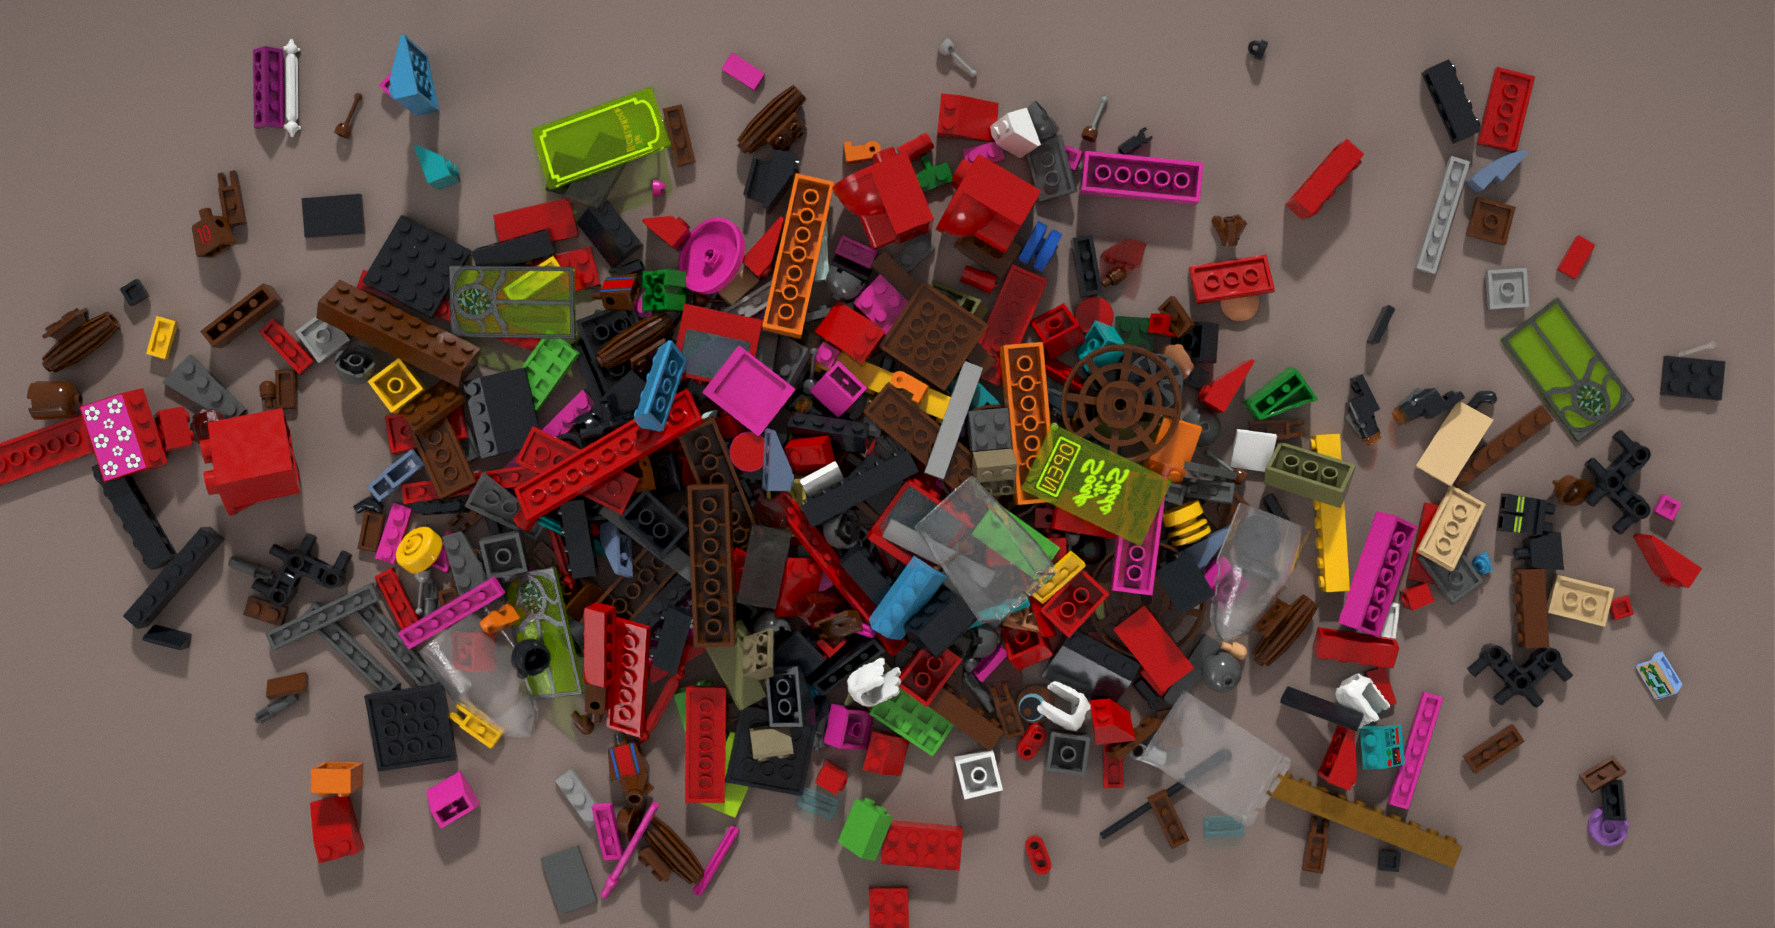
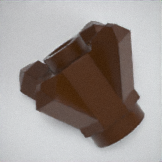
(1229, 228)
(635, 787)

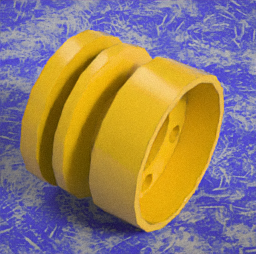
(1185, 523)

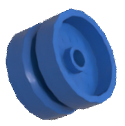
(1040, 246)

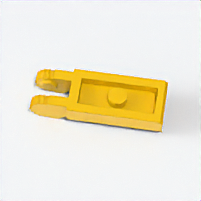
(476, 728)

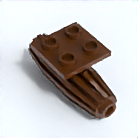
(775, 123)
(77, 338)
(637, 343)
(1281, 628)
(669, 853)

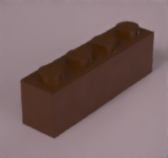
(241, 316)
(1530, 608)
(966, 718)

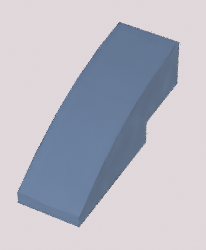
(1495, 171)
(396, 475)

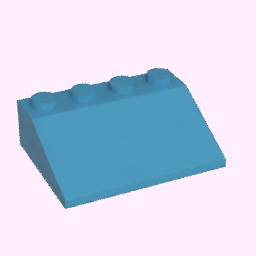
(412, 79)

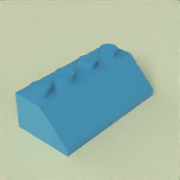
(660, 387)
(906, 598)

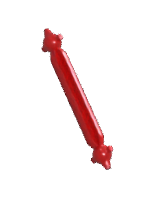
(562, 558)
(661, 703)

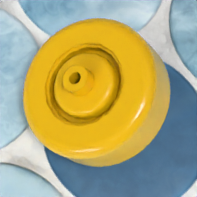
(419, 549)

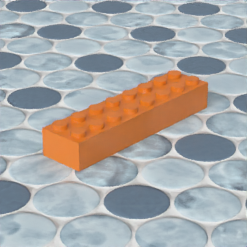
(798, 256)
(1028, 408)

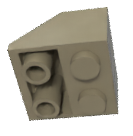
(995, 471)
(759, 655)
(770, 742)

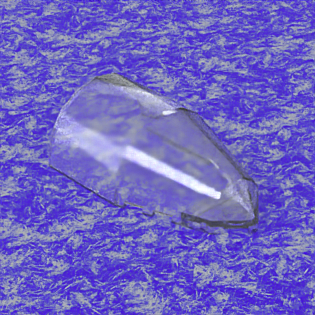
(1253, 569)
(480, 676)

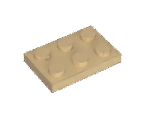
(1579, 600)

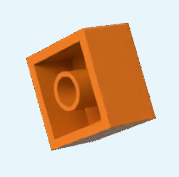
(336, 778)

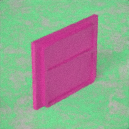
(749, 390)

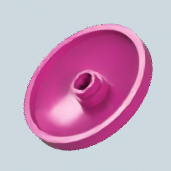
(712, 255)

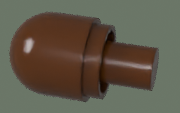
(1114, 276)
(267, 393)
(582, 723)

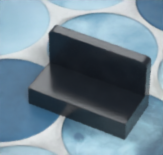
(757, 180)

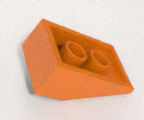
(1180, 448)

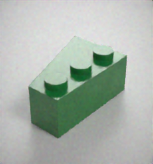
(1280, 394)

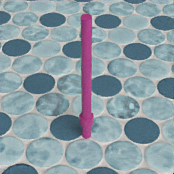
(613, 878)

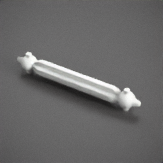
(291, 88)

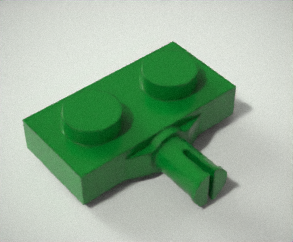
(933, 176)

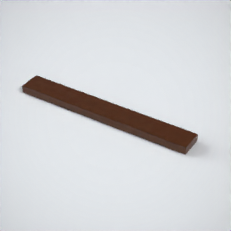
(907, 287)

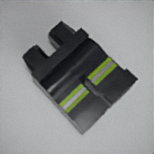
(1531, 515)

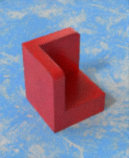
(1160, 324)
(832, 647)

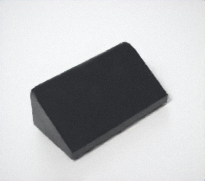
(852, 268)
(168, 637)
(1614, 801)

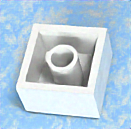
(978, 773)

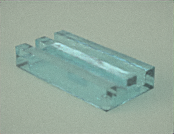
(813, 810)
(1207, 834)

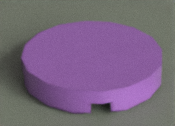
(1606, 832)

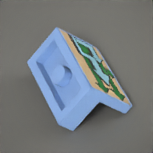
(1659, 676)

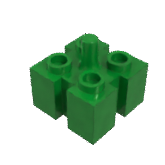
(664, 290)

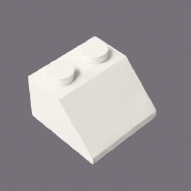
(1015, 133)

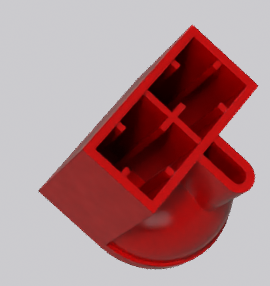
(887, 199)
(987, 203)
(250, 460)

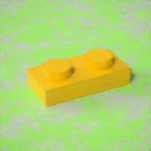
(162, 337)

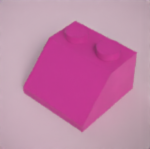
(848, 727)

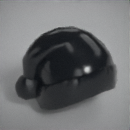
(1090, 549)
(530, 658)

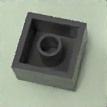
(988, 429)
(504, 554)
(1067, 752)

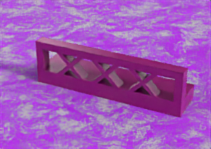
(268, 87)

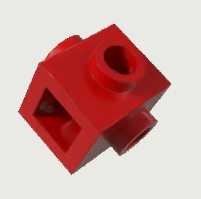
(1039, 518)

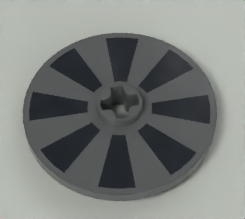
(1164, 384)

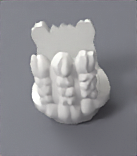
(871, 681)
(1361, 696)
(1078, 702)

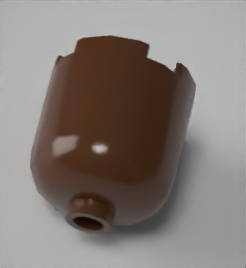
(53, 400)

